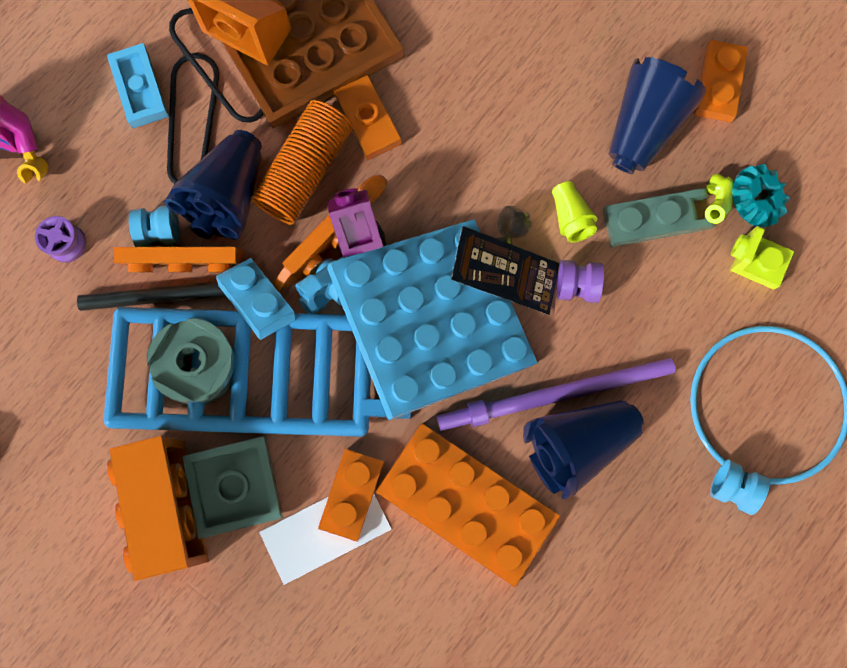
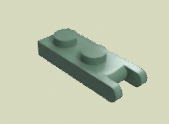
(655, 218)

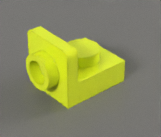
(760, 259)

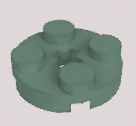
(168, 368)

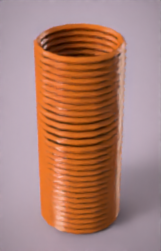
(296, 173)

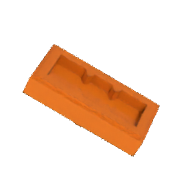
(368, 117)

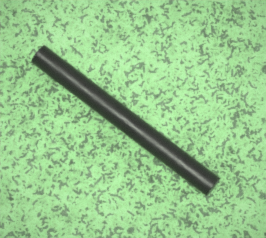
(149, 296)

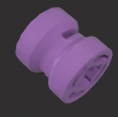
(580, 281)

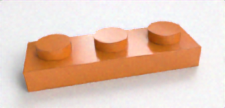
(178, 258)

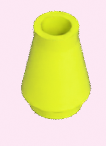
(573, 213)

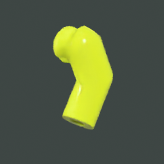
(723, 202)

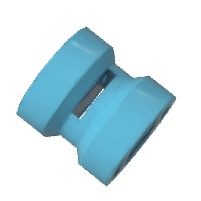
(154, 227)
(740, 487)

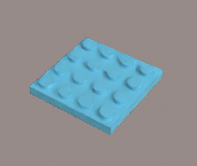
(422, 329)

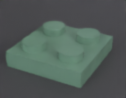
(232, 487)

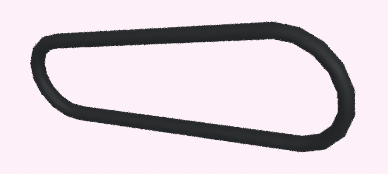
(206, 78)
(172, 110)

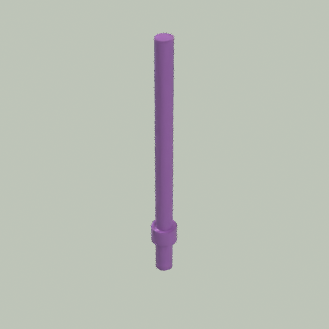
(479, 413)

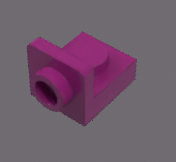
(354, 222)

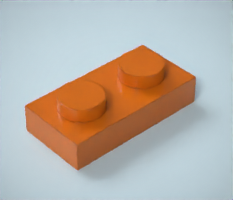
(723, 80)
(350, 495)

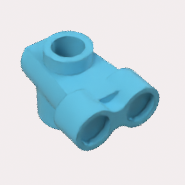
(317, 289)

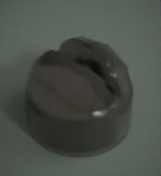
(514, 222)

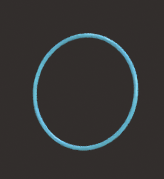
(693, 398)

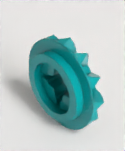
(746, 188)

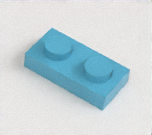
(137, 85)
(255, 298)

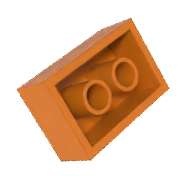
(155, 507)

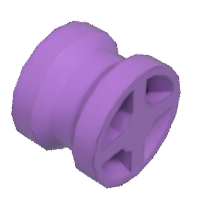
(55, 231)

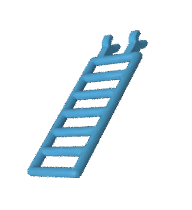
(237, 420)

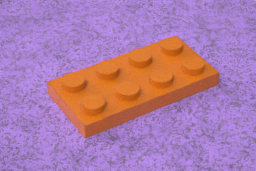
(468, 504)

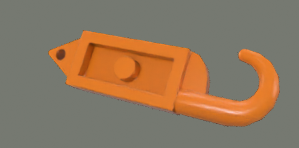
(320, 242)

